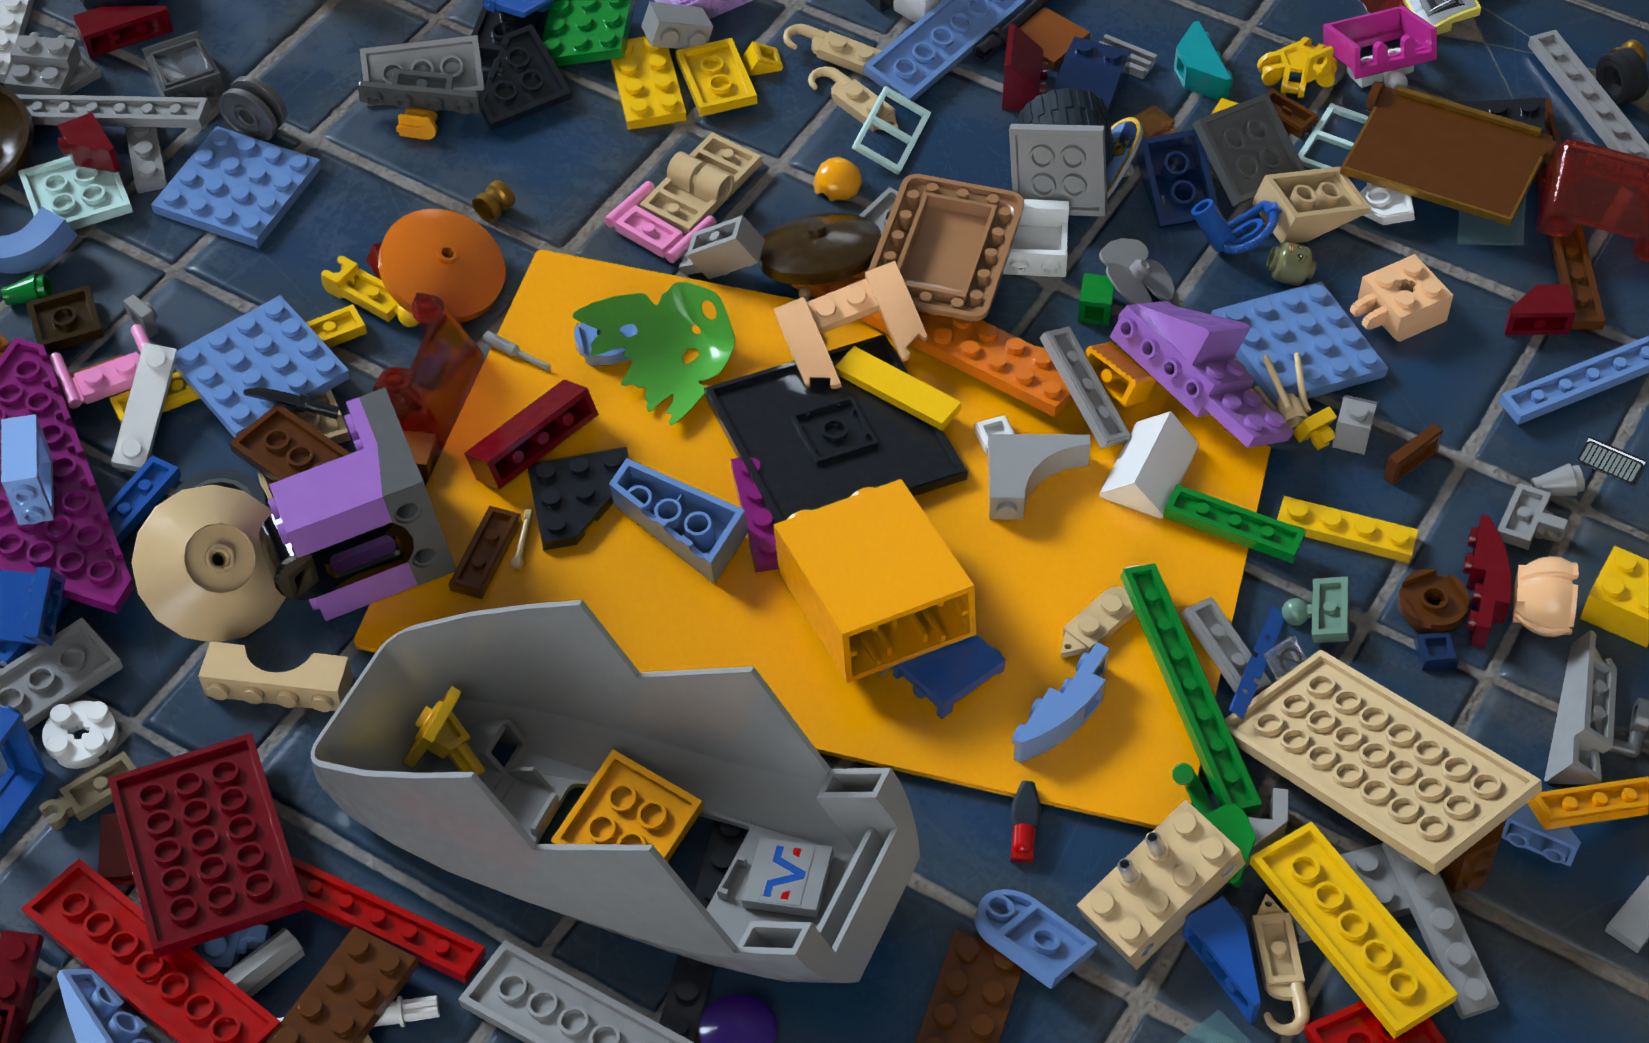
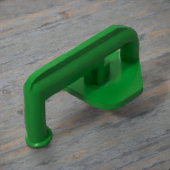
(1228, 818)

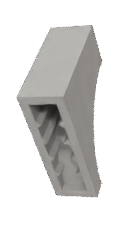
(1025, 460)

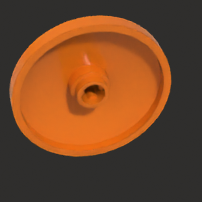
(442, 257)

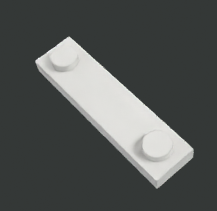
(144, 407)

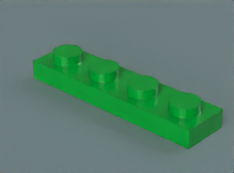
(1234, 523)

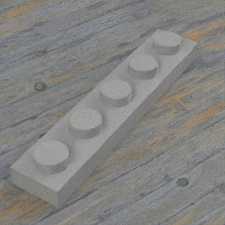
(1443, 934)

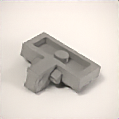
(1528, 518)

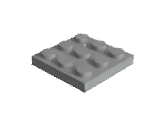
(1060, 165)

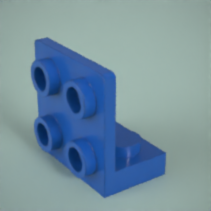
(30, 605)

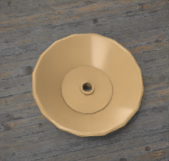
(177, 569)

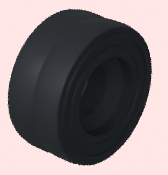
(1623, 75)

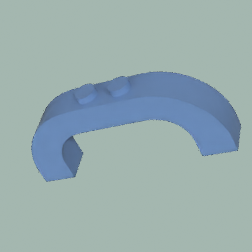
(36, 243)

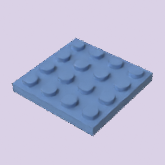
(236, 186)
(1308, 323)
(258, 350)

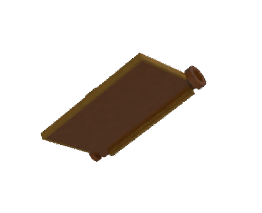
(1447, 153)

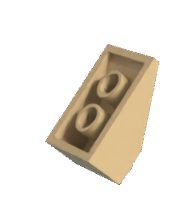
(1311, 202)

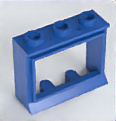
(24, 765)

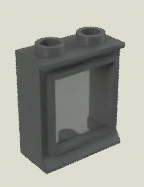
(183, 68)

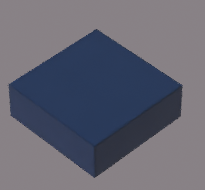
(1436, 651)

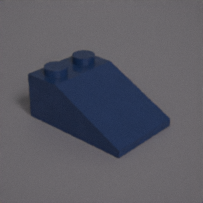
(1095, 69)
(1175, 175)

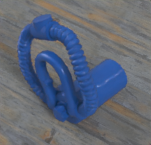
(1220, 233)

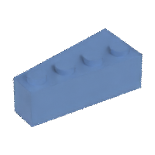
(681, 517)

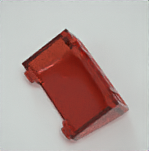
(1596, 190)
(441, 375)

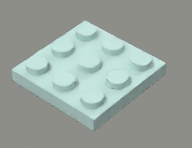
(75, 192)

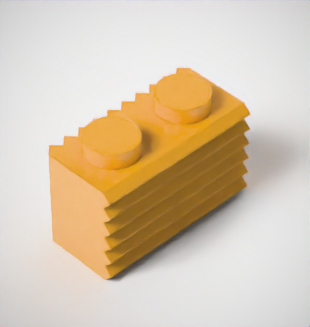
(1120, 374)

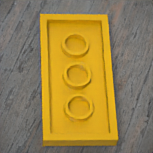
(648, 85)

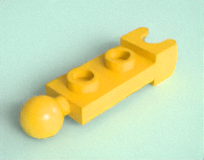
(365, 292)

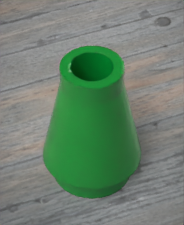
(27, 289)

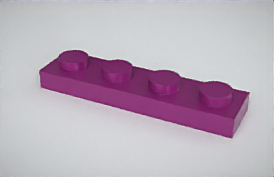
(759, 520)

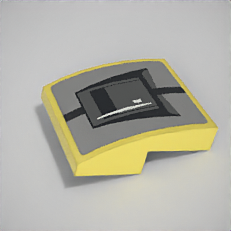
(1444, 12)

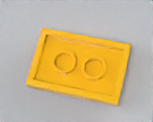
(716, 77)

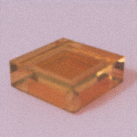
(1155, 122)

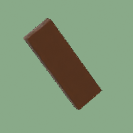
(485, 552)

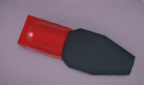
(1025, 820)

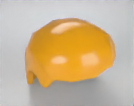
(837, 179)

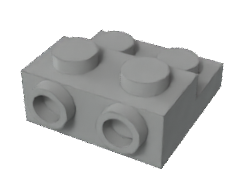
(42, 64)

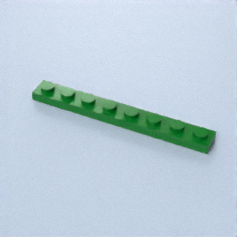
(1190, 688)

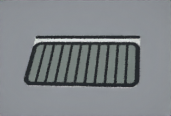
(1611, 460)

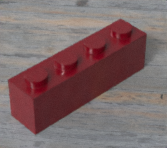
(531, 434)

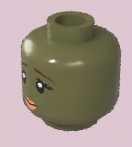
(1291, 263)

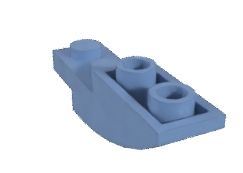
(1064, 710)
(1526, 832)

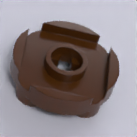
(1433, 618)

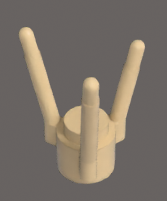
(1288, 405)

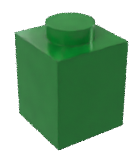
(1095, 300)

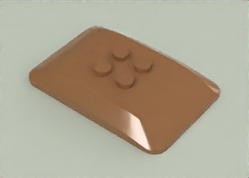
(950, 243)

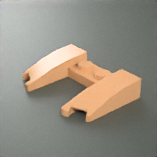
(806, 321)

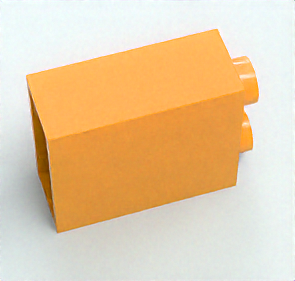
(875, 580)

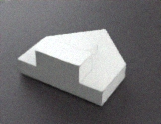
(1387, 205)

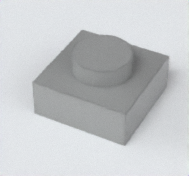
(141, 314)

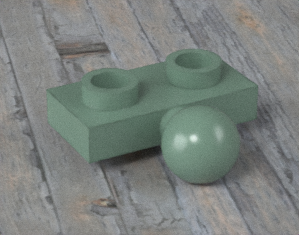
(1328, 610)

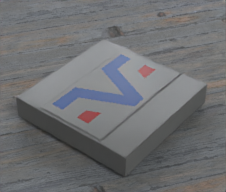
(788, 877)

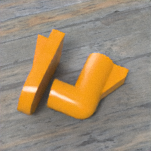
(417, 123)

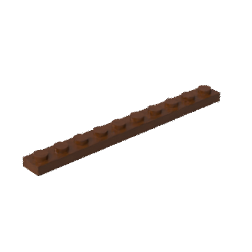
(1573, 257)

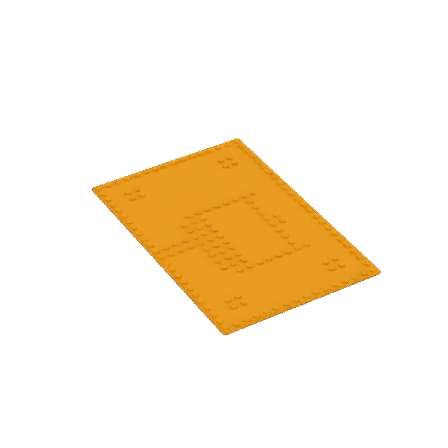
(1025, 571)

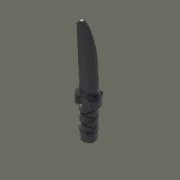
(301, 403)

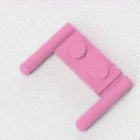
(650, 230)
(102, 379)

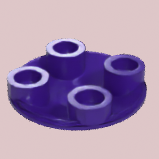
(738, 1020)

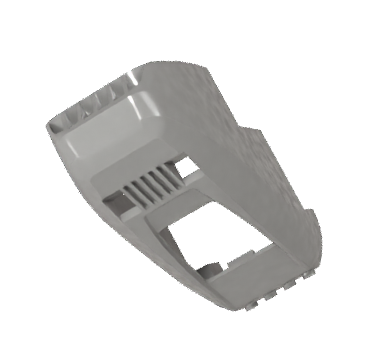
(564, 700)

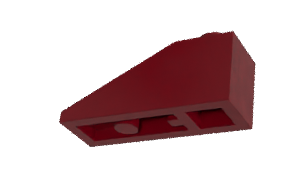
(120, 26)

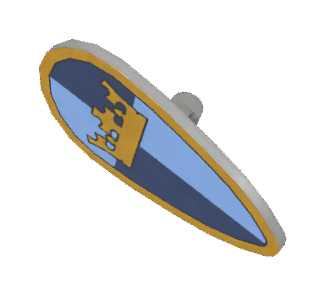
(1127, 138)

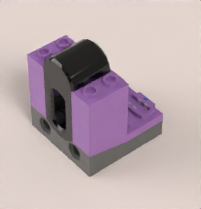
(357, 522)

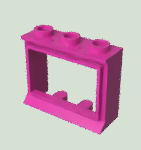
(1347, 36)

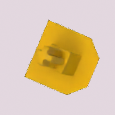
(444, 736)

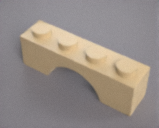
(315, 684)

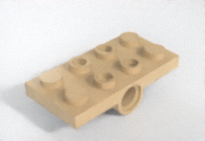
(700, 182)

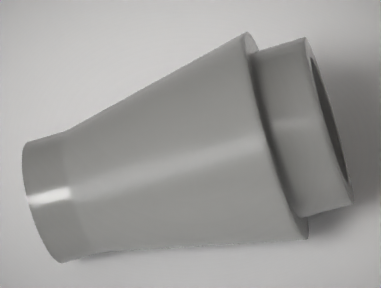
(1562, 481)

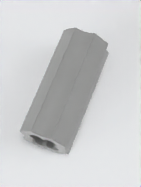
(266, 962)

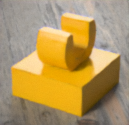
(1317, 428)

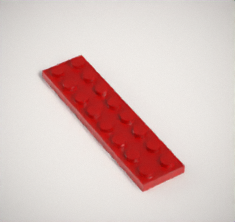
(173, 992)

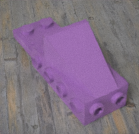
(1195, 362)

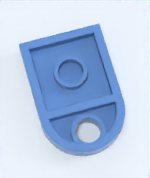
(1032, 935)

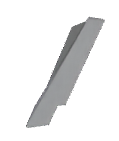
(1584, 716)

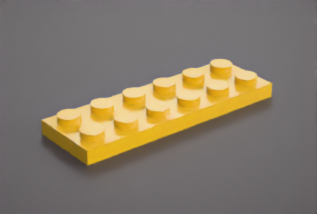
(1353, 929)

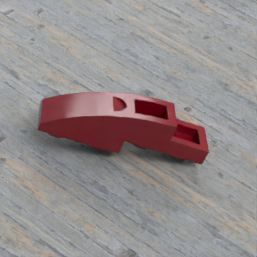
(1489, 578)
(17, 981)

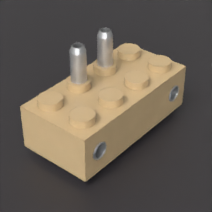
(1161, 884)

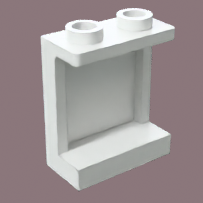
(1040, 240)

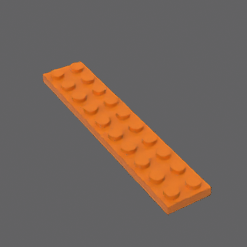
(981, 352)

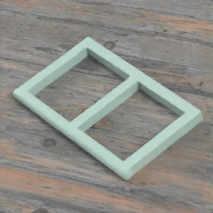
(872, 118)
(1317, 133)

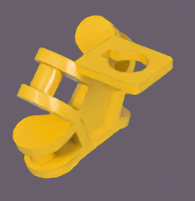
(1302, 58)

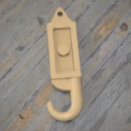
(833, 47)
(853, 96)
(1097, 621)
(1280, 964)

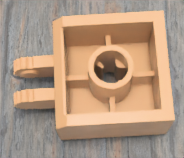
(1402, 299)

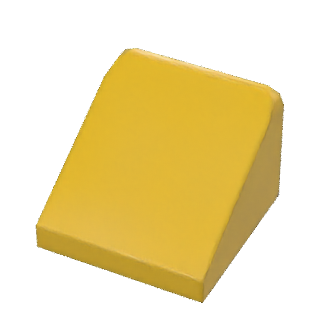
(761, 59)

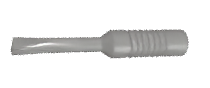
(512, 349)

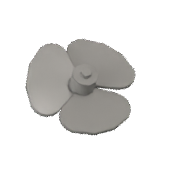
(1130, 271)

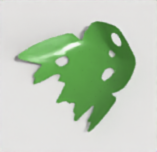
(662, 340)

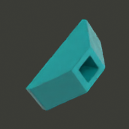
(1201, 66)

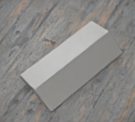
(450, 56)

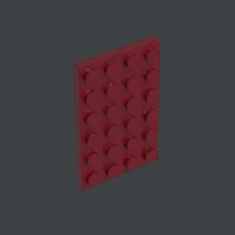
(205, 845)

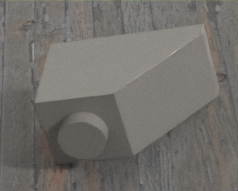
(1354, 424)

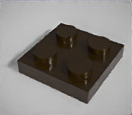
(65, 319)

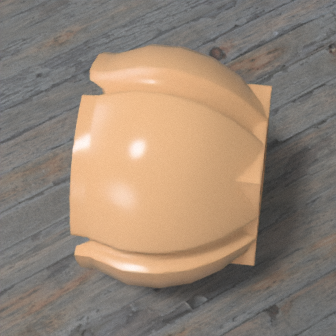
(1546, 596)

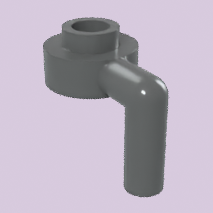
(1637, 727)

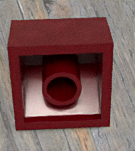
(1022, 70)

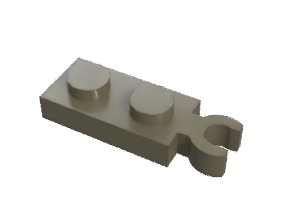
(86, 793)

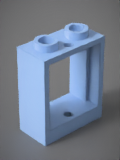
(27, 469)

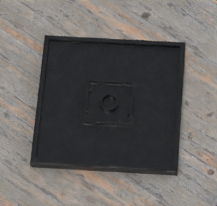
(828, 441)

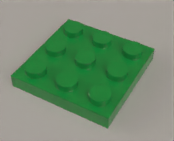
(587, 30)

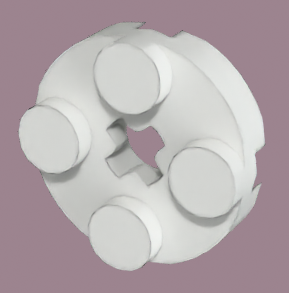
(66, 720)

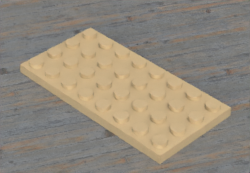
(1381, 761)

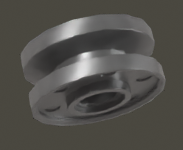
(253, 108)

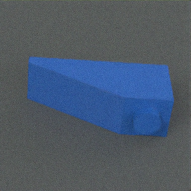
(1222, 944)

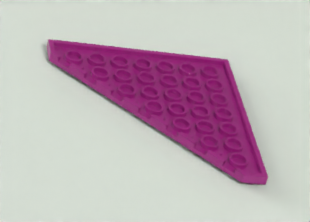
(80, 537)

